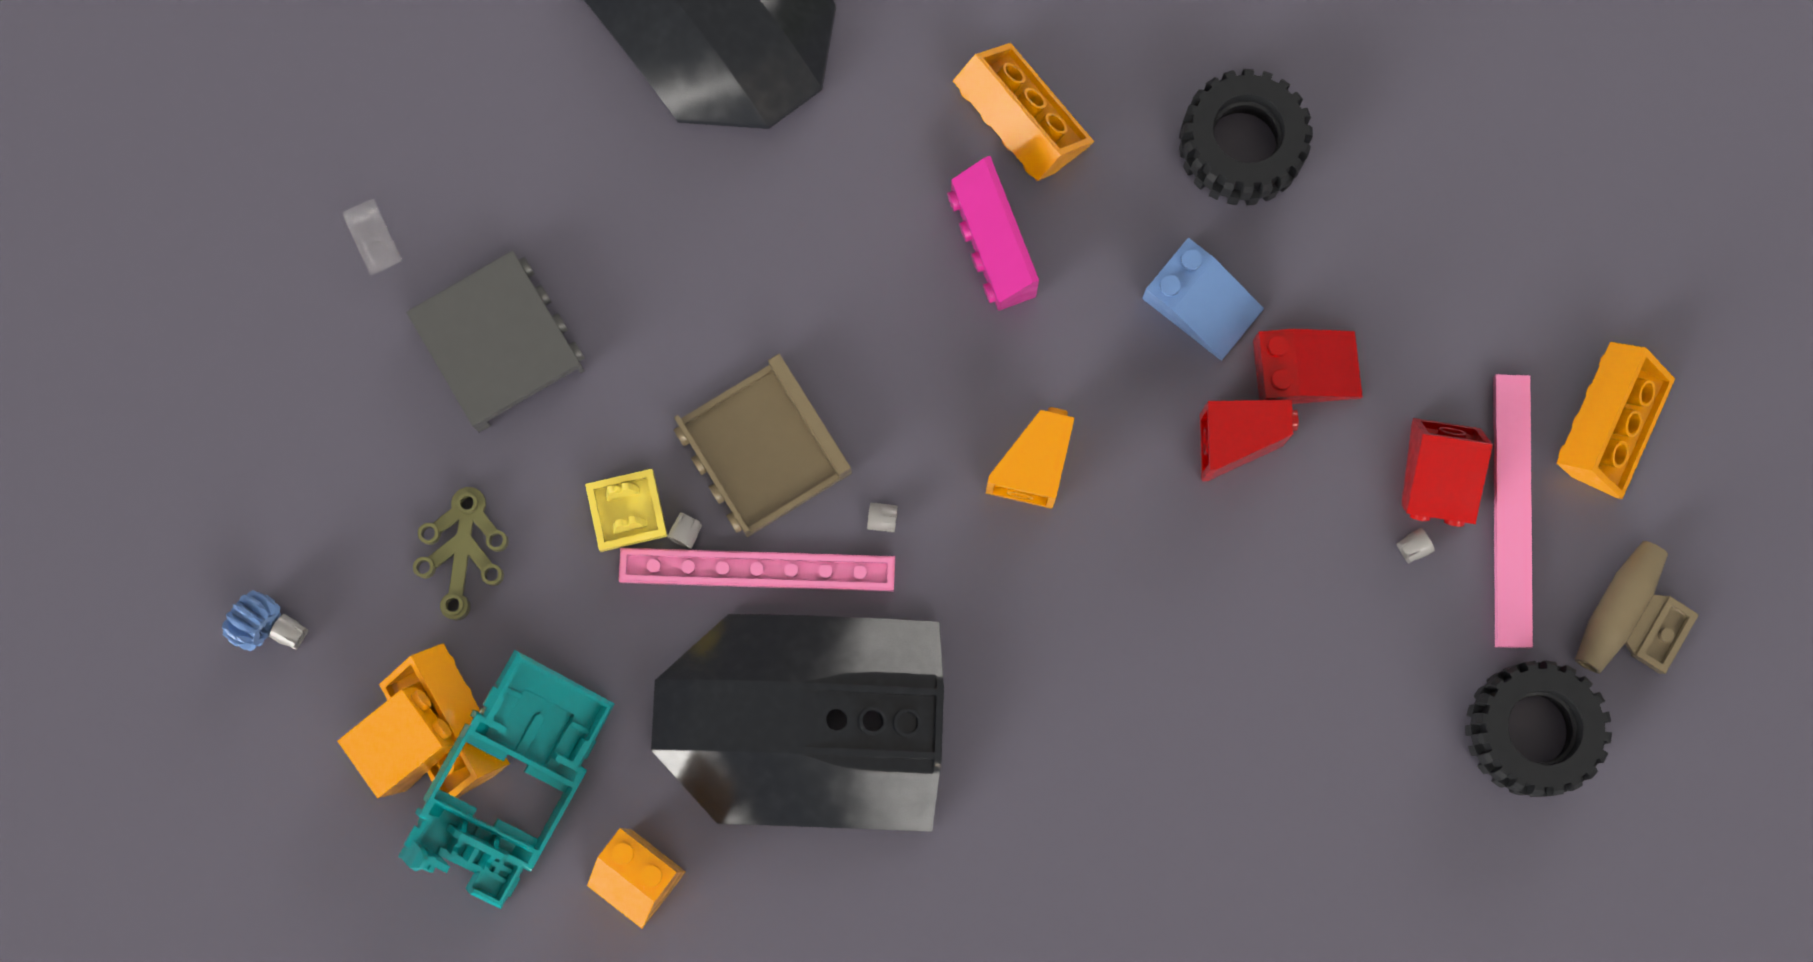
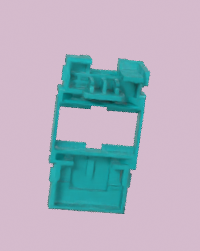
(536, 720)

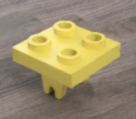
(626, 510)

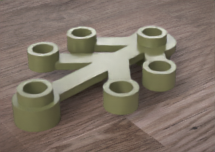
(462, 547)

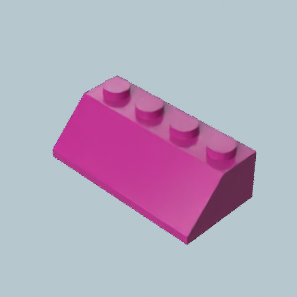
(994, 235)

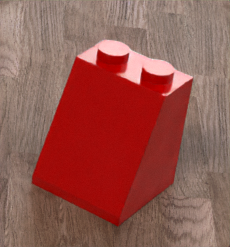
(1242, 432)
(1445, 472)

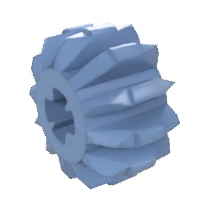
(251, 620)

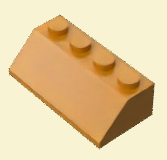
(1022, 110)
(1616, 419)
(453, 702)

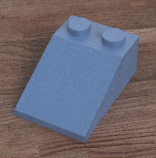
(1203, 299)

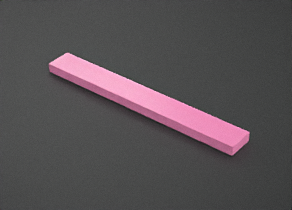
(1512, 511)
(757, 569)

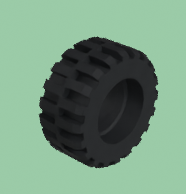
(1256, 97)
(1581, 715)

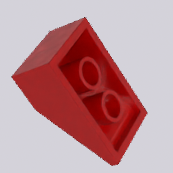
(1307, 365)

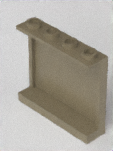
(762, 447)

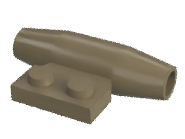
(1633, 616)

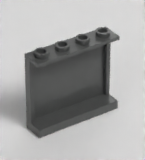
(495, 339)

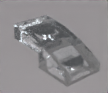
(372, 236)

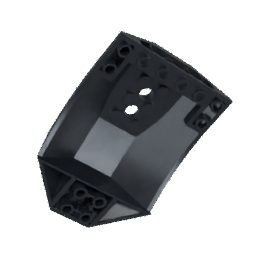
(725, 57)
(751, 733)

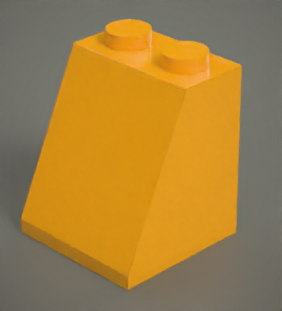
(1035, 461)
(397, 742)
(634, 876)

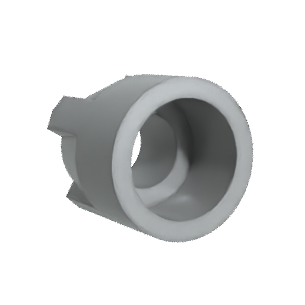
(882, 517)
(684, 531)
(1415, 545)
(288, 632)

